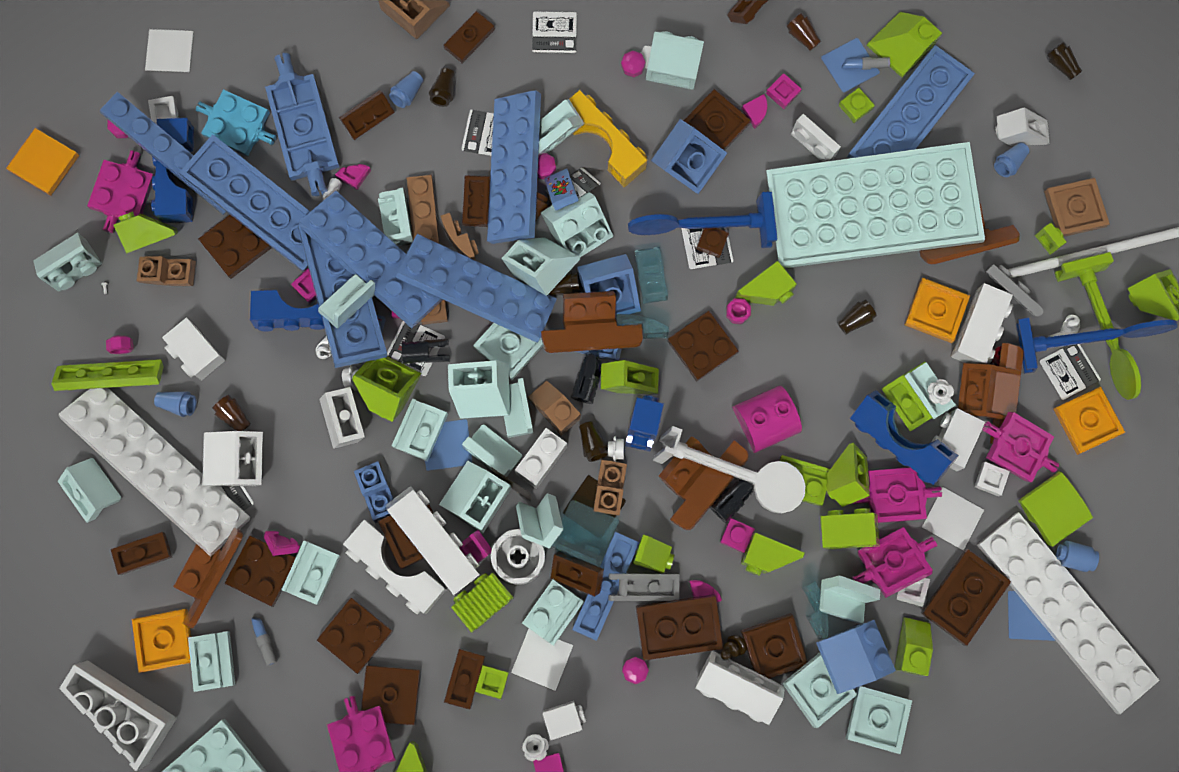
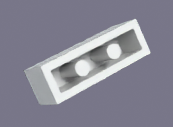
(982, 325)
(740, 688)

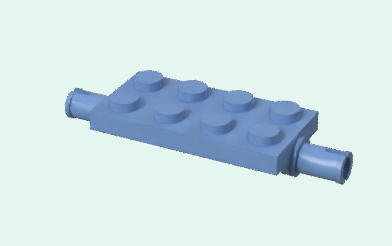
(301, 125)

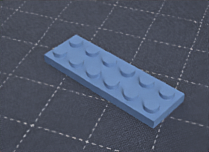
(915, 106)
(514, 167)
(248, 197)
(368, 254)
(476, 288)
(360, 335)

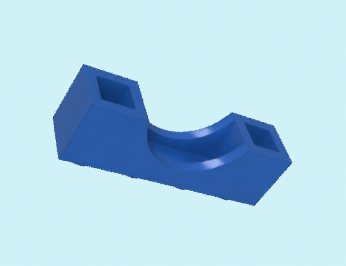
(172, 202)
(271, 312)
(877, 418)
(644, 423)

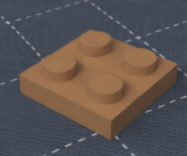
(1077, 207)

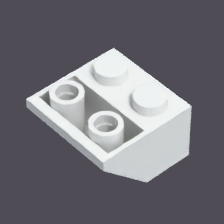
(232, 458)

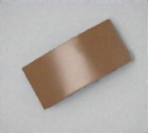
(461, 242)
(165, 271)
(610, 487)

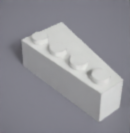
(432, 540)

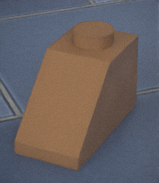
(555, 407)

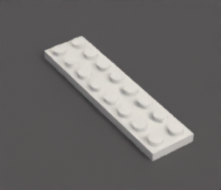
(154, 468)
(1068, 613)

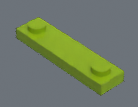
(107, 375)

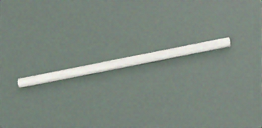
(1113, 248)

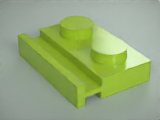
(814, 478)

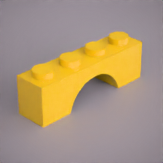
(626, 160)

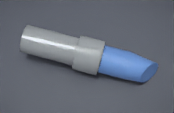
(866, 63)
(263, 641)

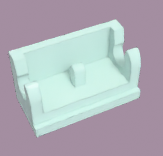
(395, 216)

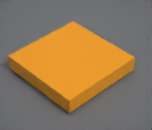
(42, 161)
(937, 310)
(1089, 420)
(161, 640)

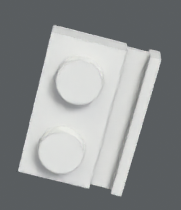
(815, 139)

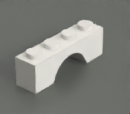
(369, 546)

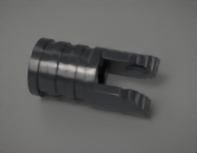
(419, 351)
(587, 380)
(732, 500)

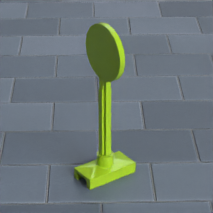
(1122, 364)

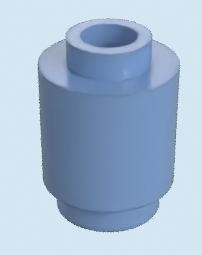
(1077, 556)

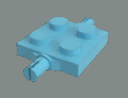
(236, 122)

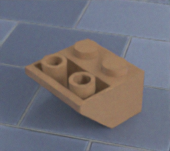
(414, 15)

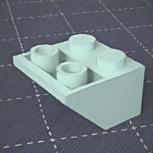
(674, 60)
(579, 225)
(67, 263)
(539, 263)
(480, 389)
(475, 496)

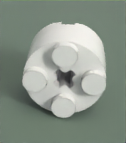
(508, 569)

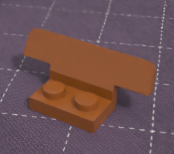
(993, 239)
(590, 325)
(992, 389)
(699, 483)
(203, 574)

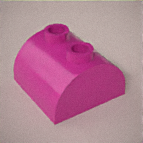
(768, 418)

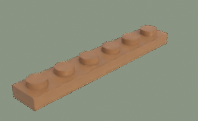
(425, 224)

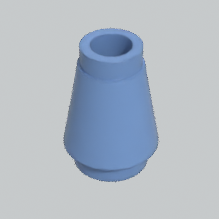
(405, 90)
(1011, 160)
(176, 402)

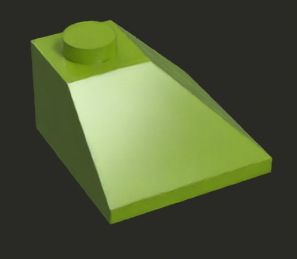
(905, 41)
(1157, 295)
(386, 386)

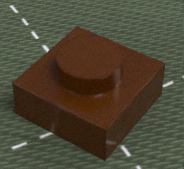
(712, 241)

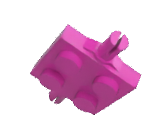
(120, 190)
(1020, 447)
(898, 495)
(895, 562)
(361, 739)

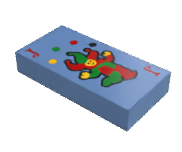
(561, 189)

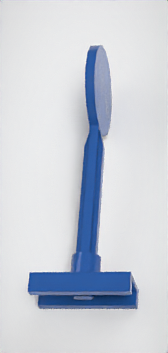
(763, 219)
(1031, 344)

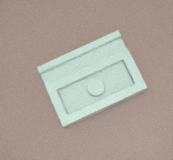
(419, 430)
(311, 572)
(553, 612)
(211, 661)

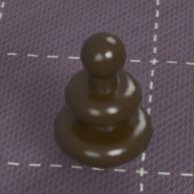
(734, 647)

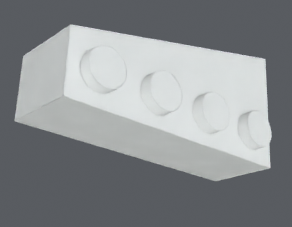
(119, 712)

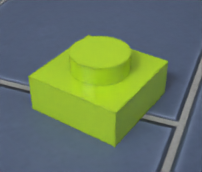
(856, 105)
(1051, 238)
(492, 682)

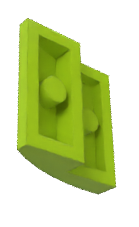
(907, 402)
(1055, 509)

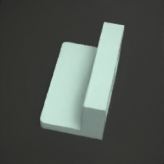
(558, 126)
(347, 300)
(919, 381)
(519, 420)
(492, 450)
(88, 488)
(542, 523)
(846, 598)

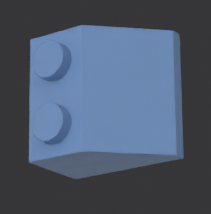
(689, 156)
(612, 275)
(855, 656)

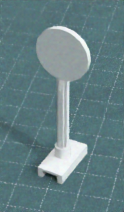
(776, 485)

